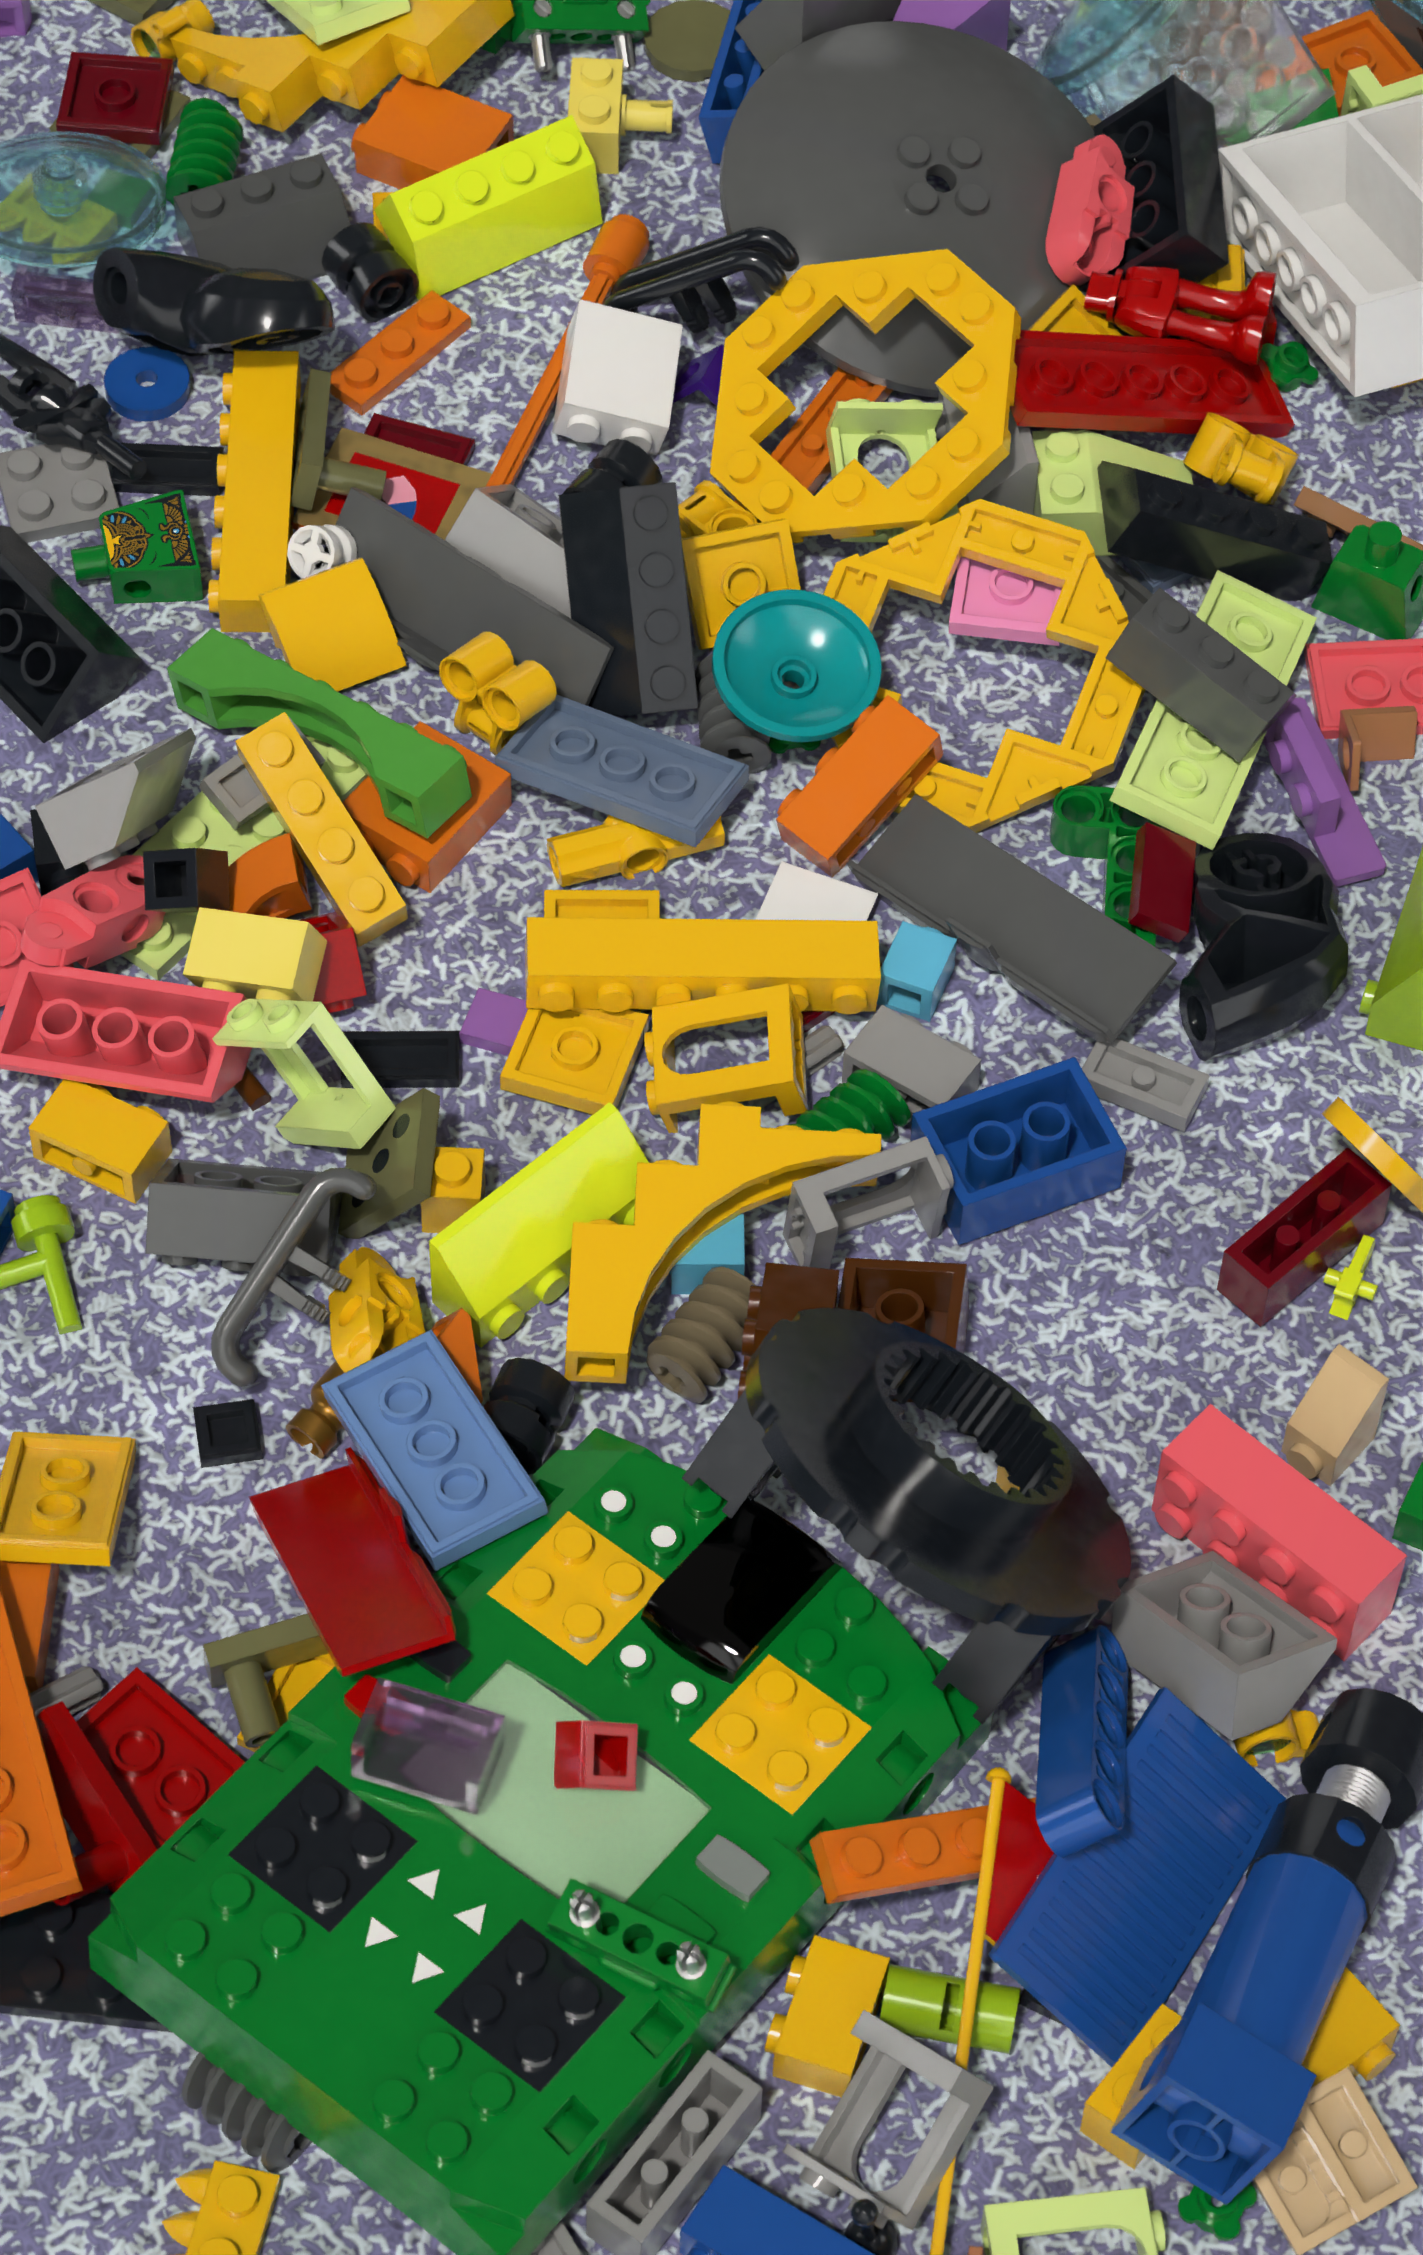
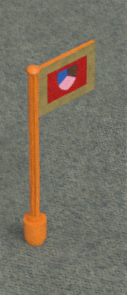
(437, 489)

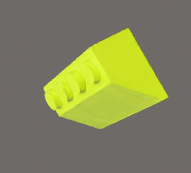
(494, 208)
(519, 1237)

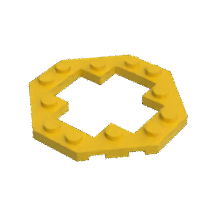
(874, 292)
(1085, 617)

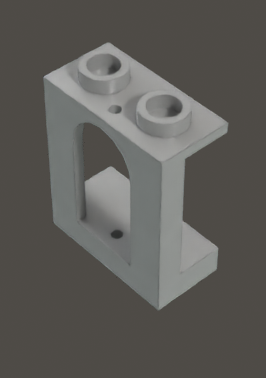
(814, 1225)
(835, 2153)

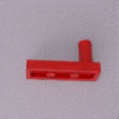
(92, 1807)

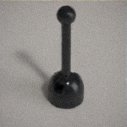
(866, 2234)

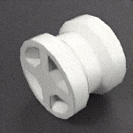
(308, 555)

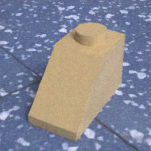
(1335, 1417)

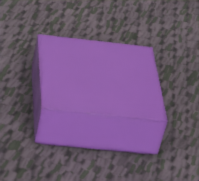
(493, 1021)

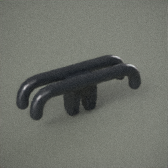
(702, 272)

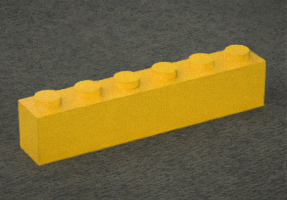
(257, 485)
(672, 961)

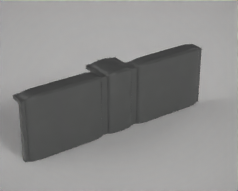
(447, 599)
(1013, 920)

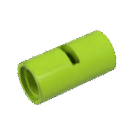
(931, 2007)

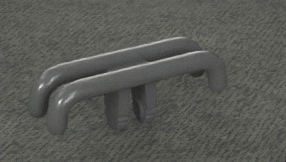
(266, 1272)

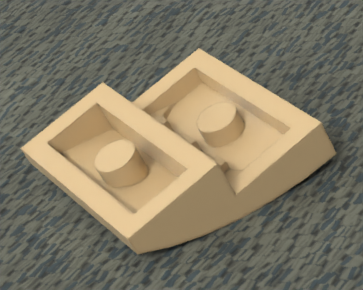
(1332, 2167)

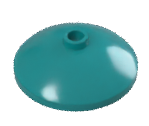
(801, 641)

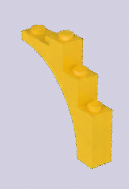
(288, 74)
(676, 1206)

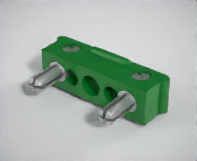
(579, 23)
(695, 1977)

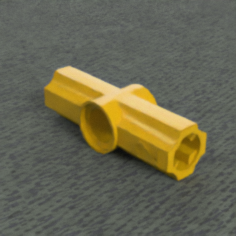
(618, 848)

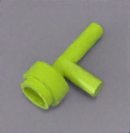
(42, 1226)

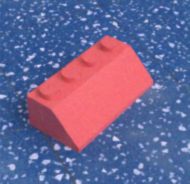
(120, 1032)

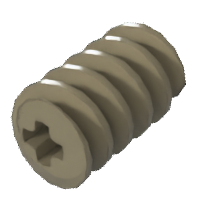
(702, 1335)

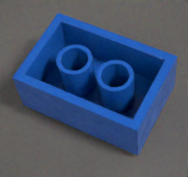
(1023, 1149)

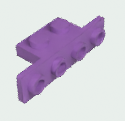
(1322, 796)

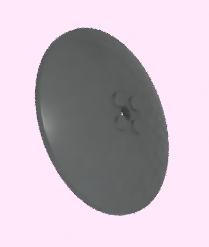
(839, 162)

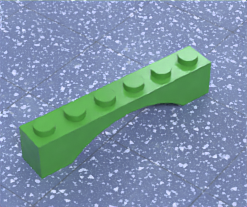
(240, 687)

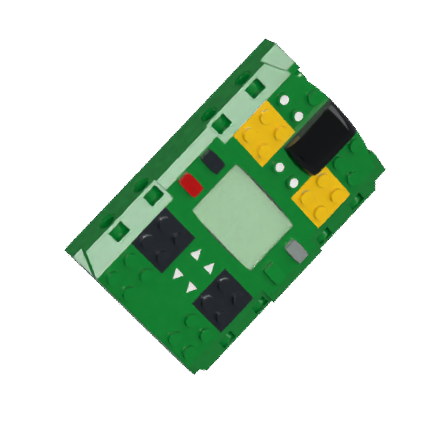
(392, 1954)

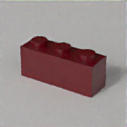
(1303, 1237)

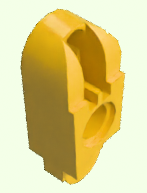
(373, 1311)

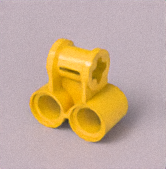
(1237, 457)
(493, 691)

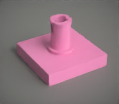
(1001, 604)

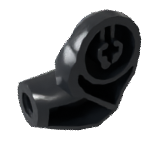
(205, 305)
(1268, 940)

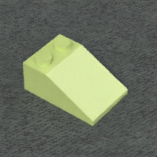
(1070, 481)

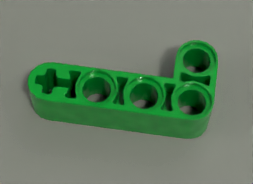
(1094, 827)

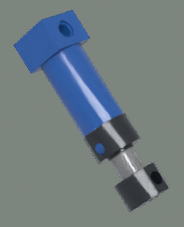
(1230, 2075)

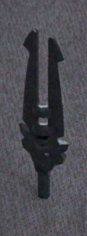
(57, 412)

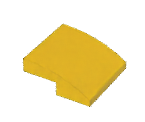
(334, 626)

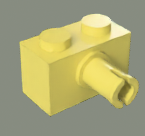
(606, 113)
(255, 955)

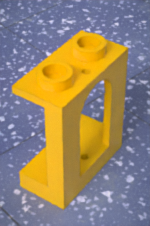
(779, 1076)

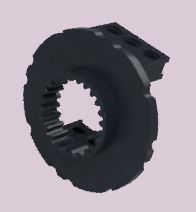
(1012, 1561)

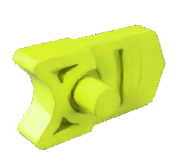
(1349, 1282)

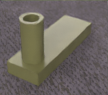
(311, 468)
(245, 1658)

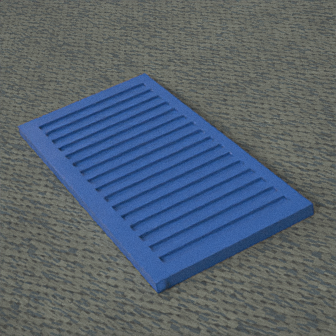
(1125, 1915)

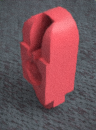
(1090, 212)
(92, 917)

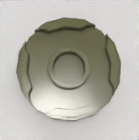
(686, 39)

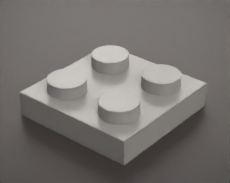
(54, 490)

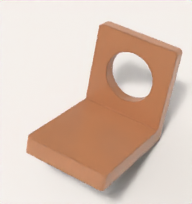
(1374, 736)

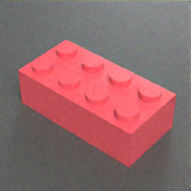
(1276, 1528)

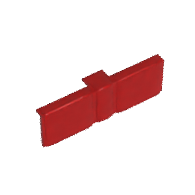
(354, 1567)

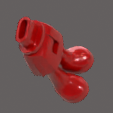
(1150, 299)

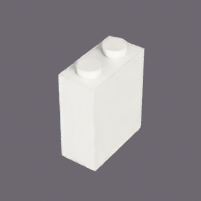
(617, 377)

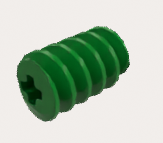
(203, 148)
(861, 1103)

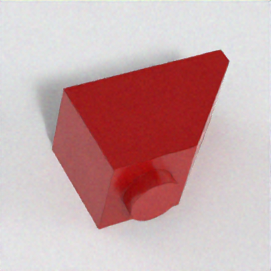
(341, 969)

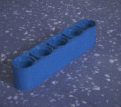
(1082, 1742)

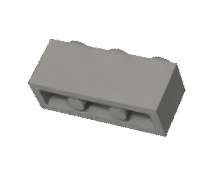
(674, 2159)

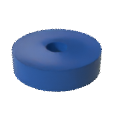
(153, 402)

